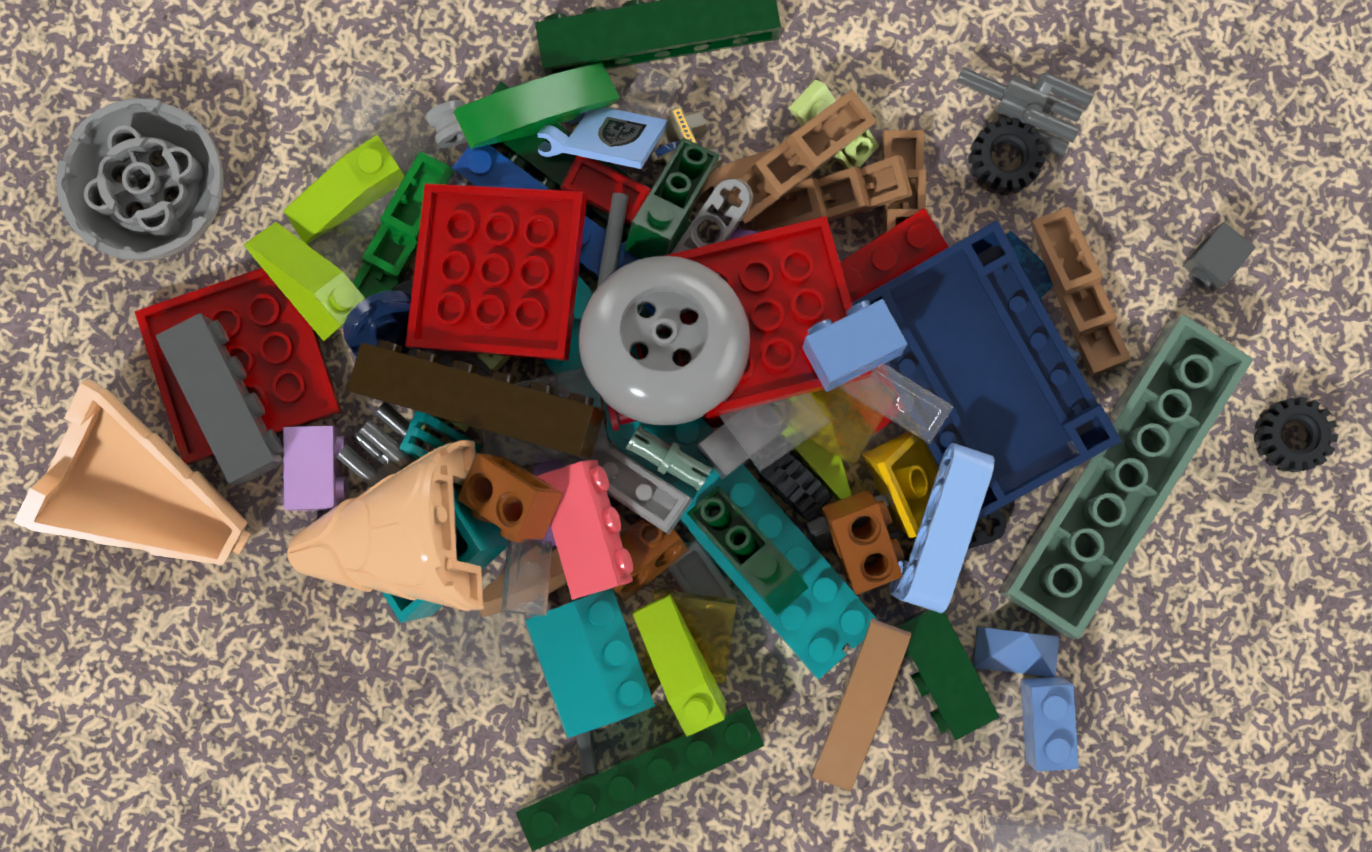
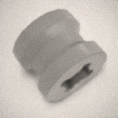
(446, 125)

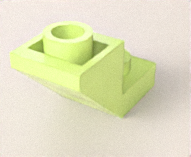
(815, 100)

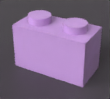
(311, 469)

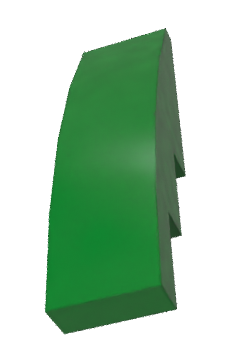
(537, 103)
(397, 238)

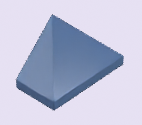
(1016, 652)

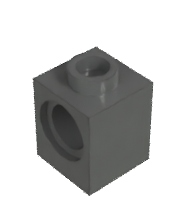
(1218, 257)

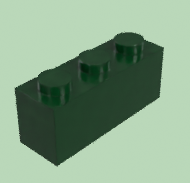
(946, 675)

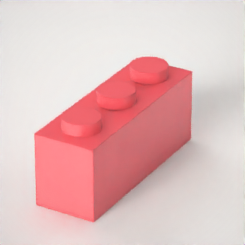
(588, 530)

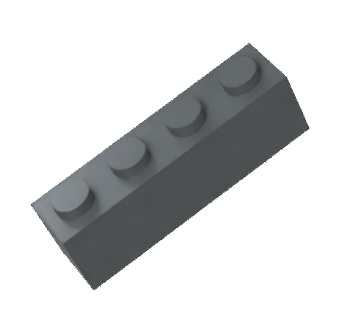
(220, 399)

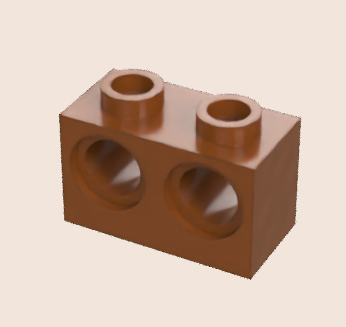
(509, 497)
(856, 544)
(650, 552)

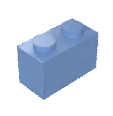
(853, 344)
(1049, 723)

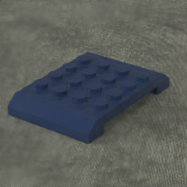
(999, 360)

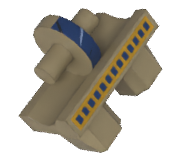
(680, 125)

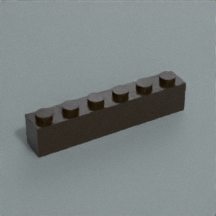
(477, 400)

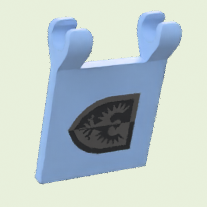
(606, 136)

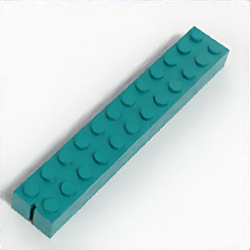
(823, 615)

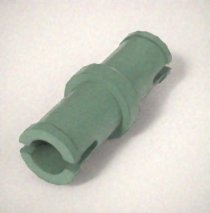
(669, 458)

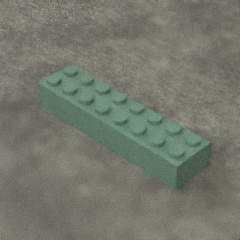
(1122, 489)

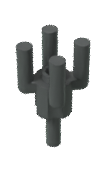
(1034, 102)
(380, 446)

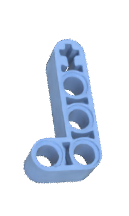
(945, 529)

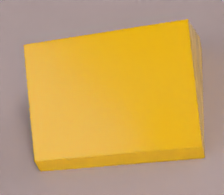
(905, 475)

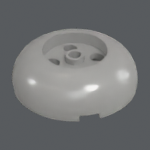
(128, 137)
(655, 387)

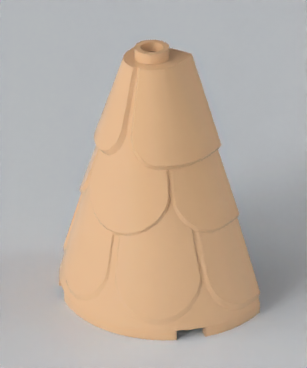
(129, 489)
(397, 536)

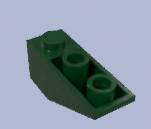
(671, 201)
(748, 550)

